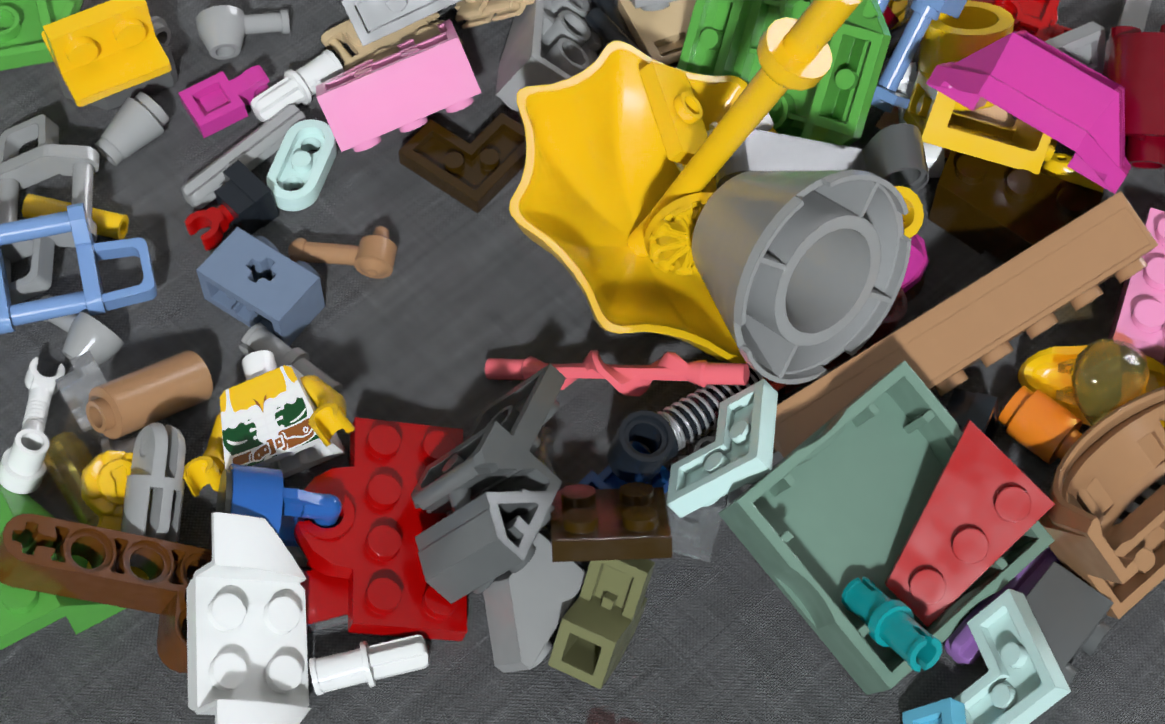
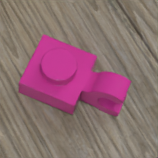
(221, 102)

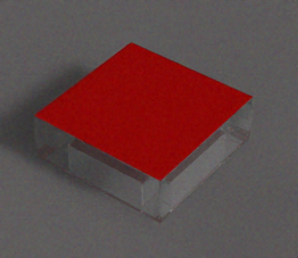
(325, 601)

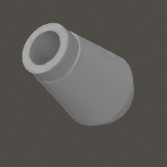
(132, 128)

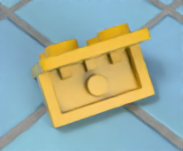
(105, 49)

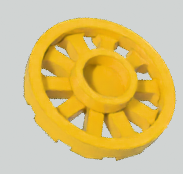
(678, 234)

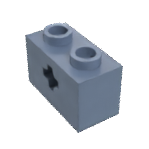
(261, 285)

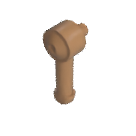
(371, 258)

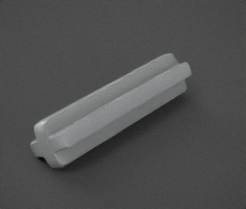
(249, 151)

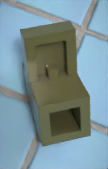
(602, 620)

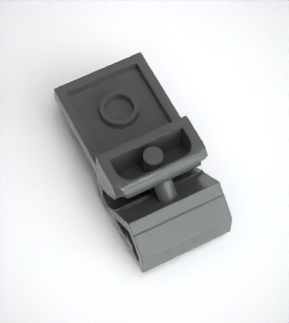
(490, 491)

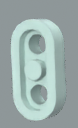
(299, 169)

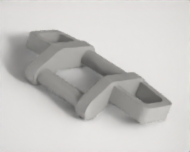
(29, 169)

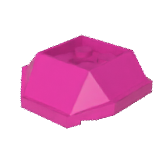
(1048, 94)

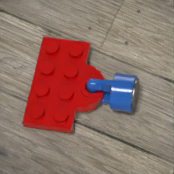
(362, 525)

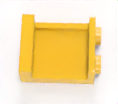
(1014, 147)

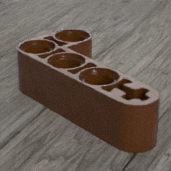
(111, 578)

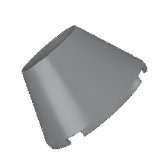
(802, 264)

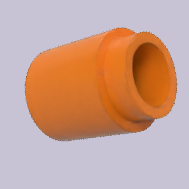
(1040, 424)

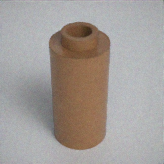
(149, 395)

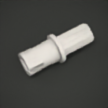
(296, 86)
(368, 663)

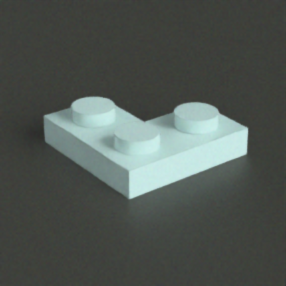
(735, 458)
(1021, 666)

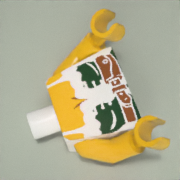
(271, 423)

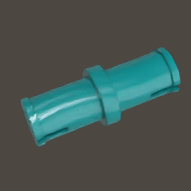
(891, 624)

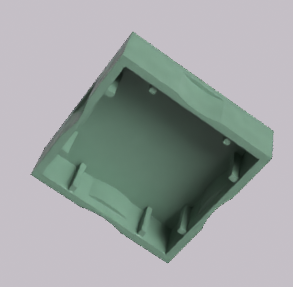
(845, 511)

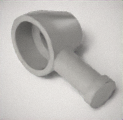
(224, 28)
(87, 334)

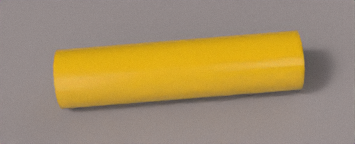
(108, 223)

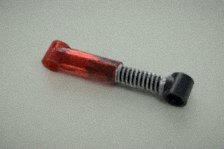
(669, 430)

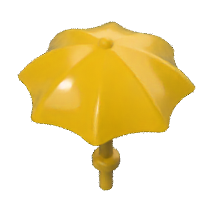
(603, 173)

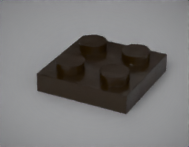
(610, 523)

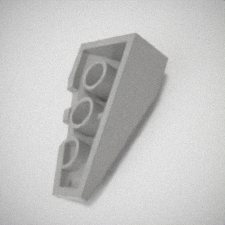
(546, 47)

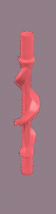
(626, 379)

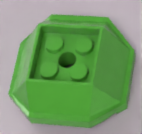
(726, 39)

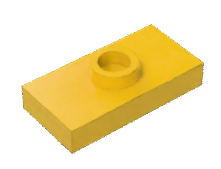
(674, 111)

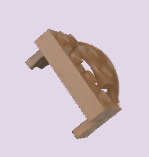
(1094, 487)

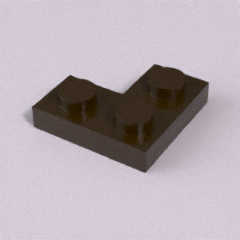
(465, 170)

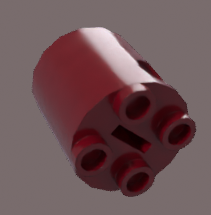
(1138, 64)

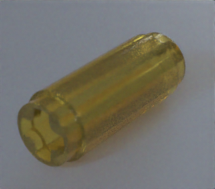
(65, 462)

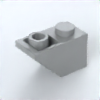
(529, 606)

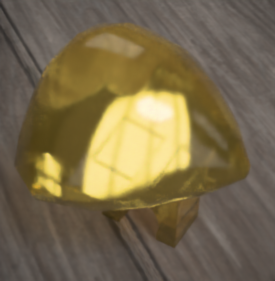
(1104, 377)

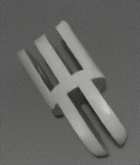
(155, 484)

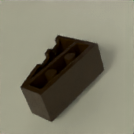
(1004, 206)

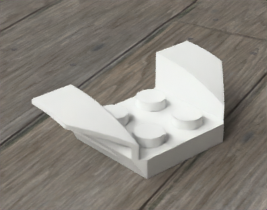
(247, 628)

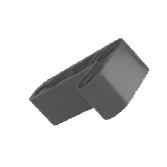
(892, 154)

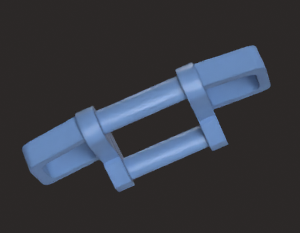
(88, 254)

